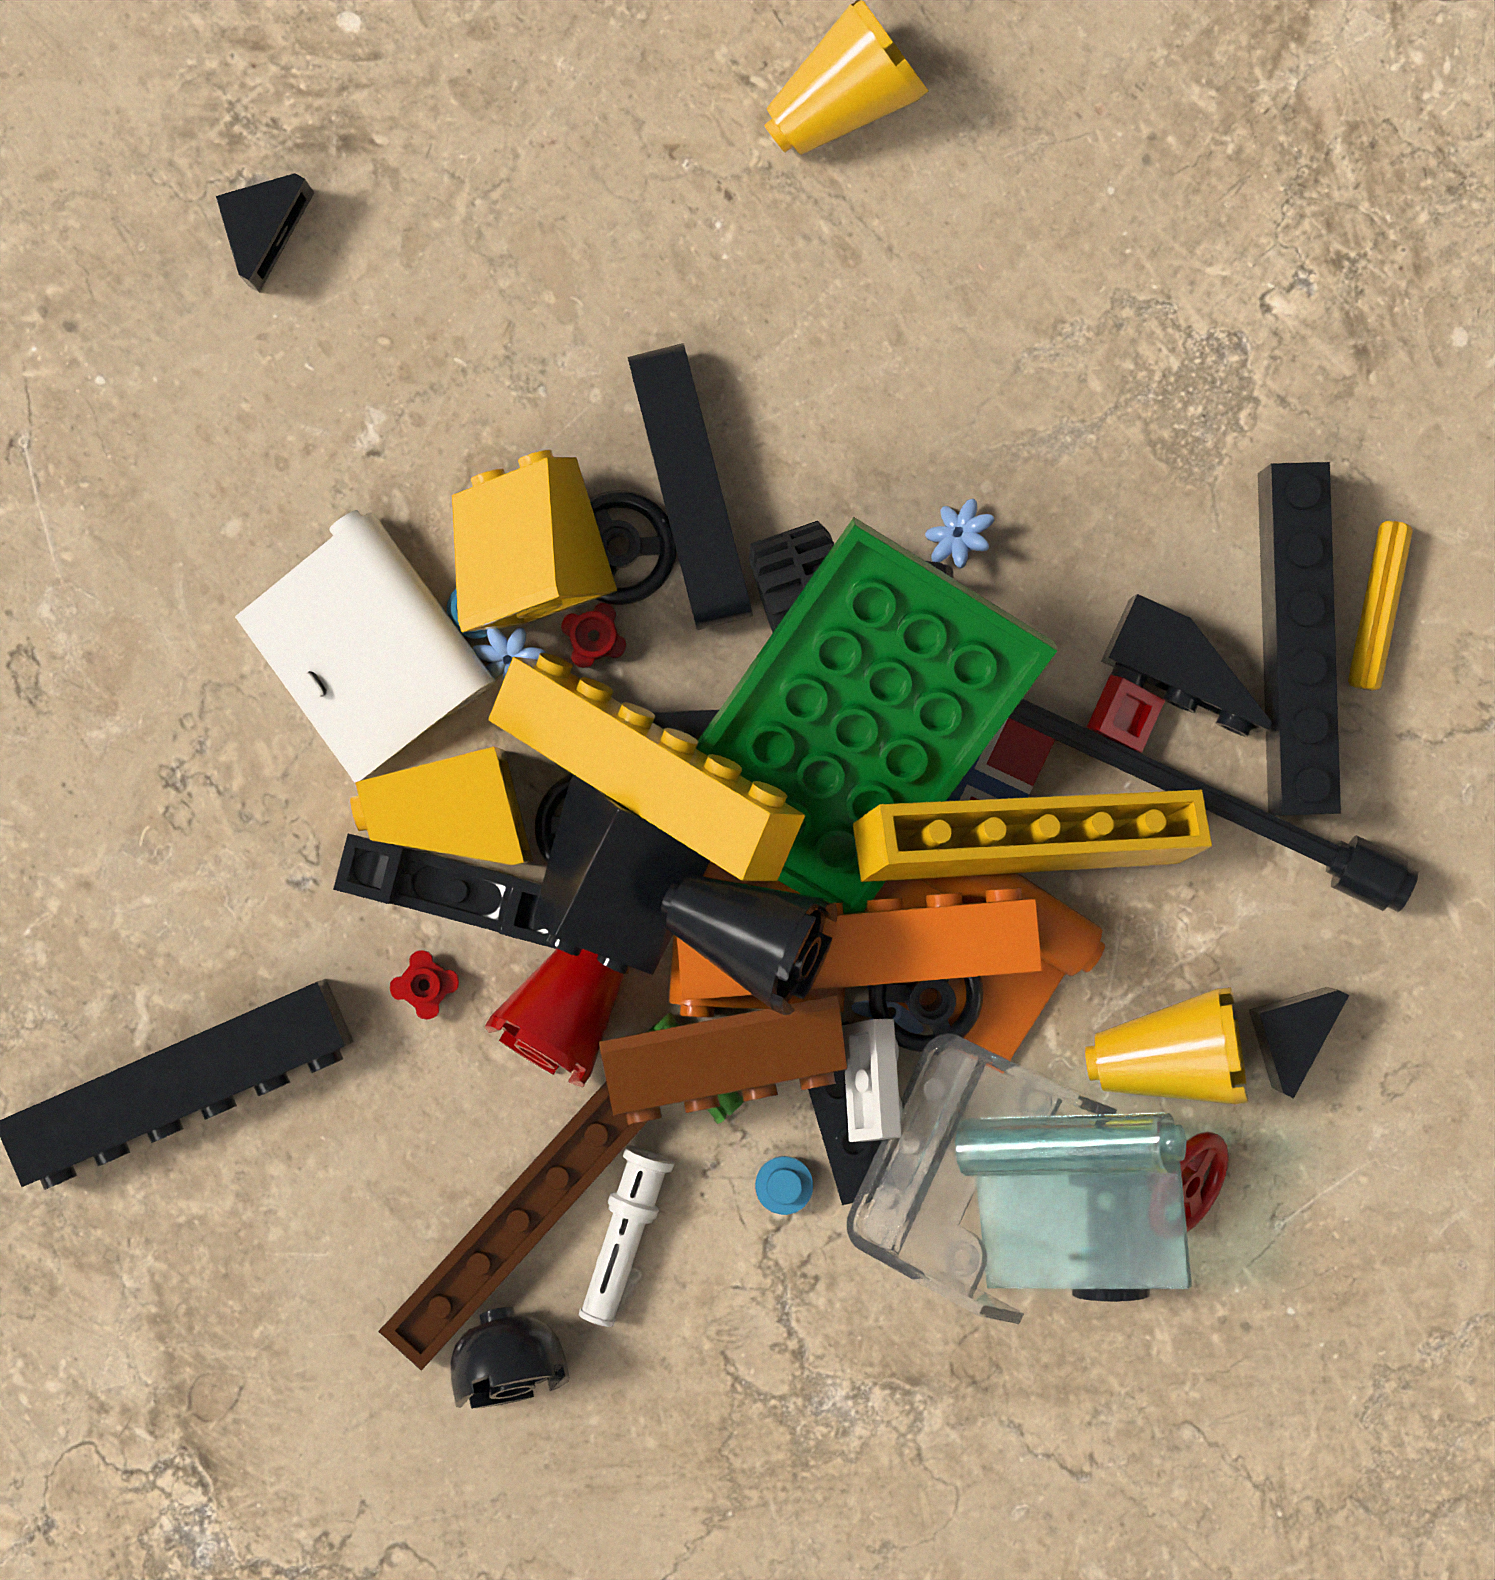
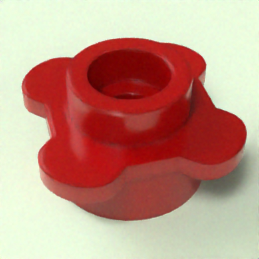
(578, 628)
(425, 1001)

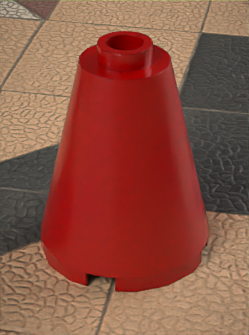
(560, 1014)

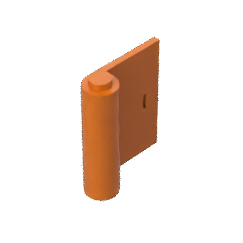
(1010, 1000)

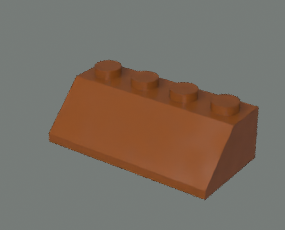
(724, 1057)

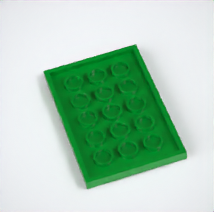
(871, 698)

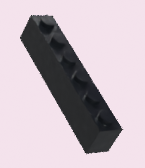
(1299, 639)
(173, 1083)

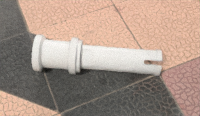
(632, 1209)

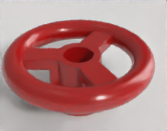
(1207, 1149)

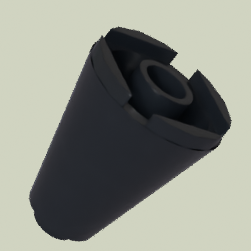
(753, 934)

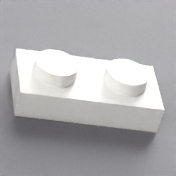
(872, 1080)

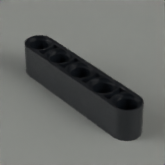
(690, 486)

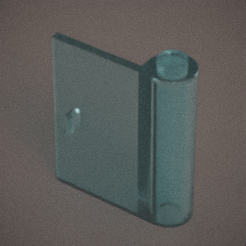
(1080, 1188)

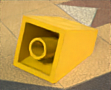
(526, 544)
(447, 807)

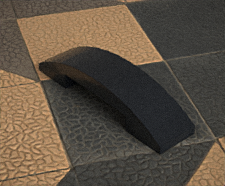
(441, 888)

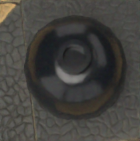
(505, 1360)

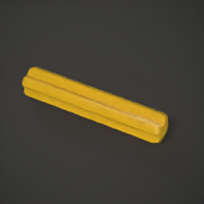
(1380, 605)

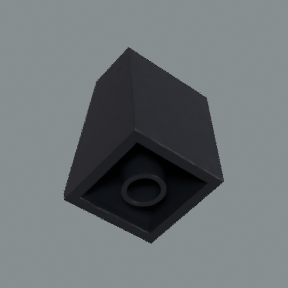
(610, 881)

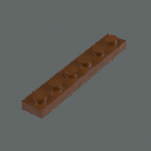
(509, 1230)

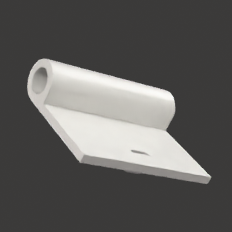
(372, 640)

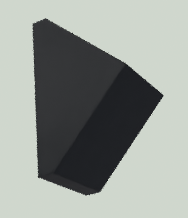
(261, 222)
(1293, 1034)

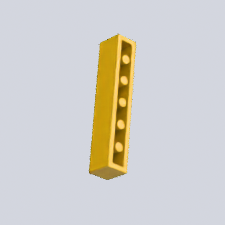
(648, 767)
(1030, 834)

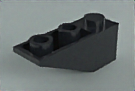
(1174, 655)

